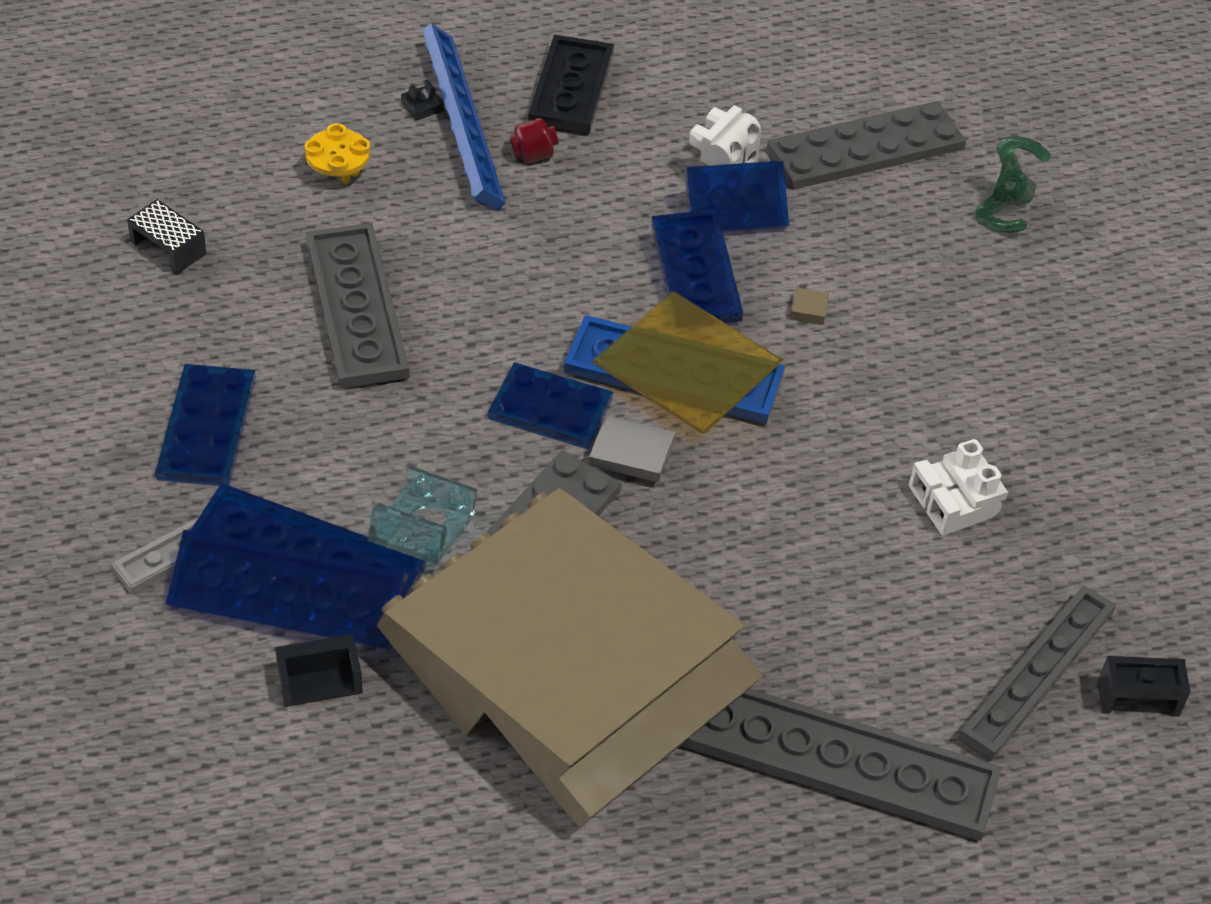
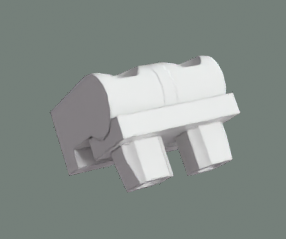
(731, 137)
(960, 487)

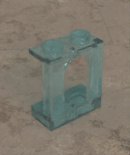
(415, 536)

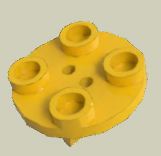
(337, 152)

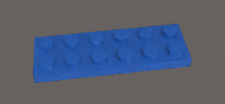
(598, 334)

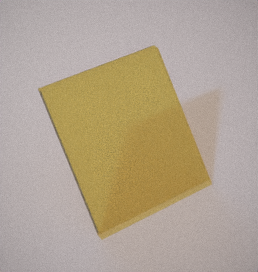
(687, 362)

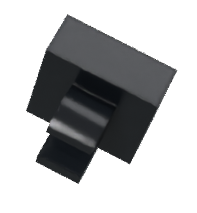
(422, 101)

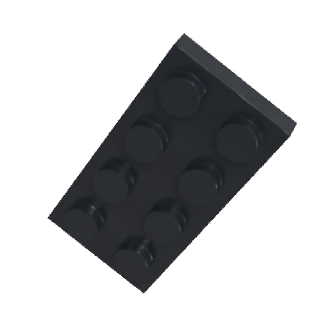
(571, 83)

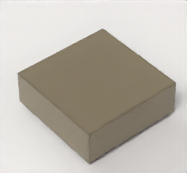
(809, 306)

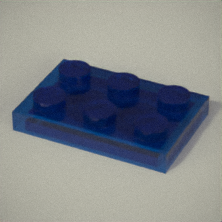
(743, 193)
(550, 405)

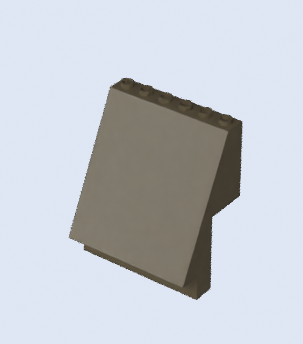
(571, 649)

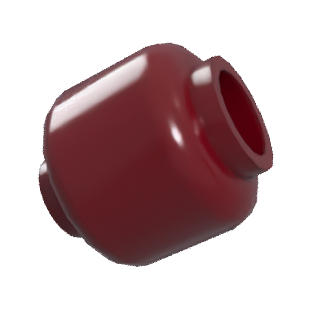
(533, 141)

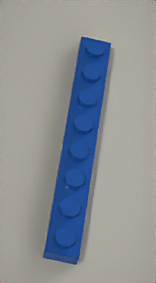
(464, 118)

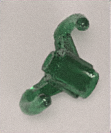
(1011, 184)

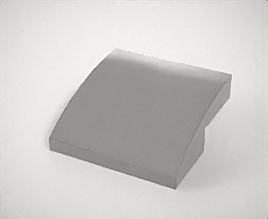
(632, 448)

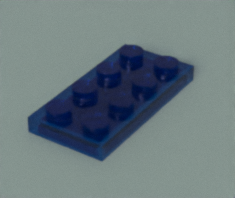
(697, 262)
(206, 425)

